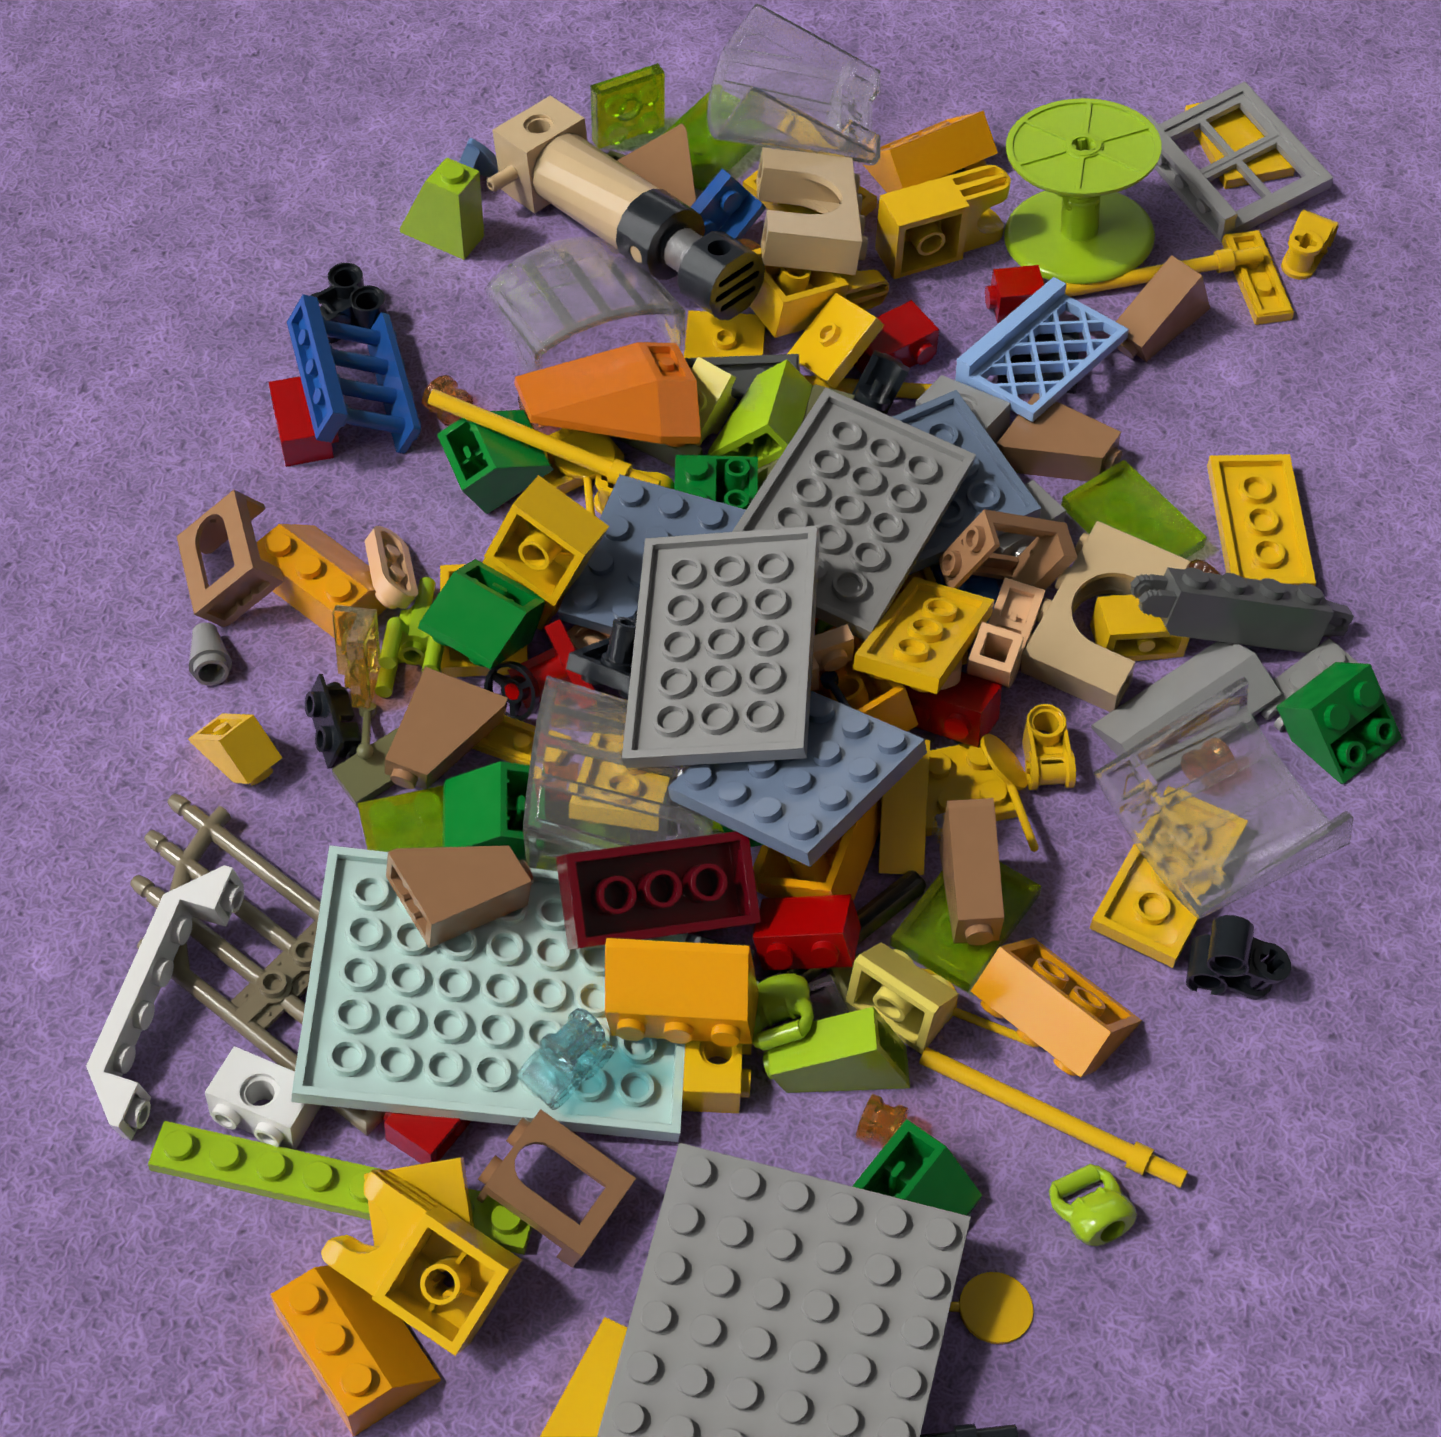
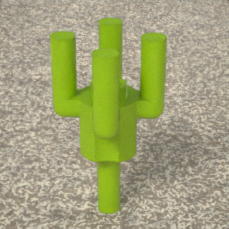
(407, 643)

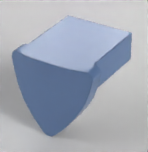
(479, 158)

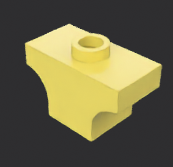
(714, 396)

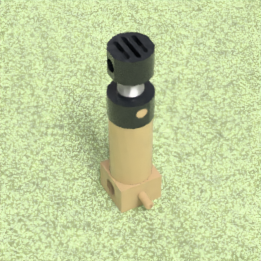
(549, 161)

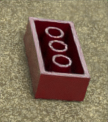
(657, 889)

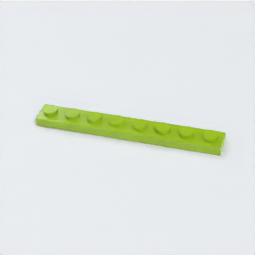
(299, 1178)

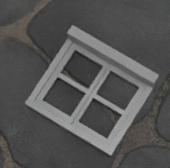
(1194, 185)

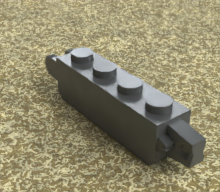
(1240, 609)

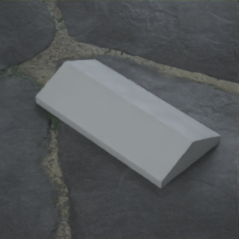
(1184, 690)

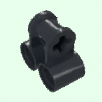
(348, 298)
(1233, 959)

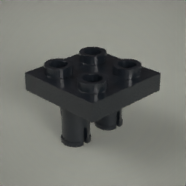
(609, 659)

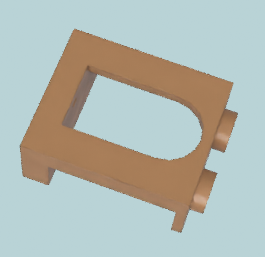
(1036, 566)
(249, 578)
(508, 1190)

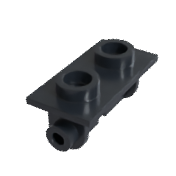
(328, 707)

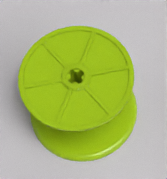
(1082, 159)

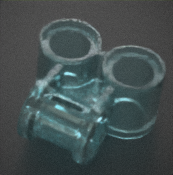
(566, 1059)

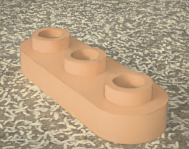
(390, 568)

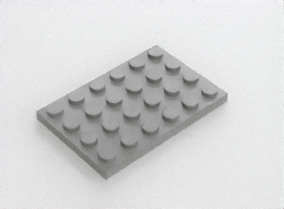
(870, 492)
(723, 648)

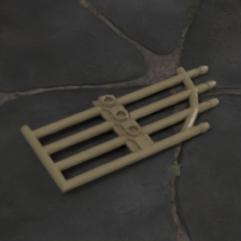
(269, 990)

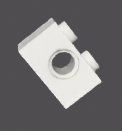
(248, 1079)

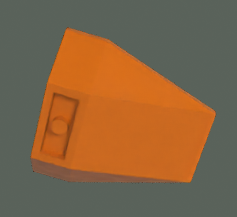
(623, 392)

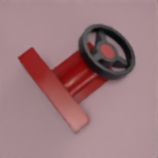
(530, 676)

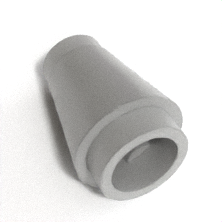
(208, 655)

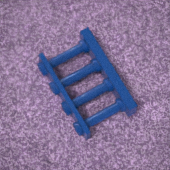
(326, 389)

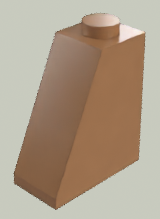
(666, 164)
(1163, 309)
(1060, 444)
(440, 728)
(972, 871)
(457, 887)

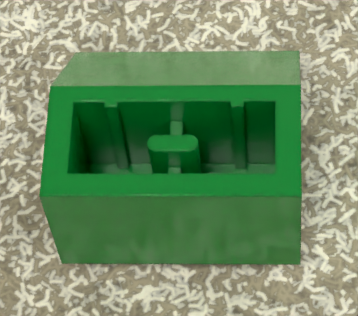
(490, 464)
(718, 478)
(483, 615)
(1341, 719)
(486, 807)
(920, 1171)

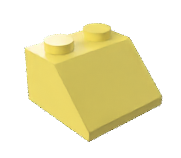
(902, 993)

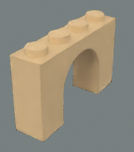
(811, 241)
(1058, 650)

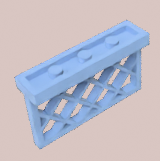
(1016, 336)

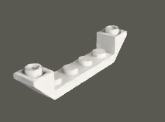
(206, 898)

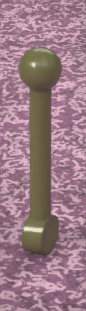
(365, 749)

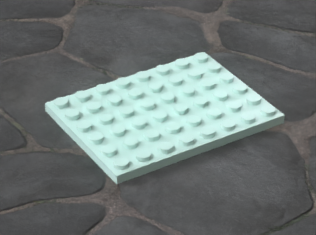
(458, 1020)

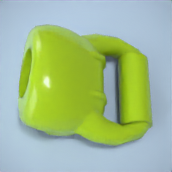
(778, 1000)
(1098, 1215)

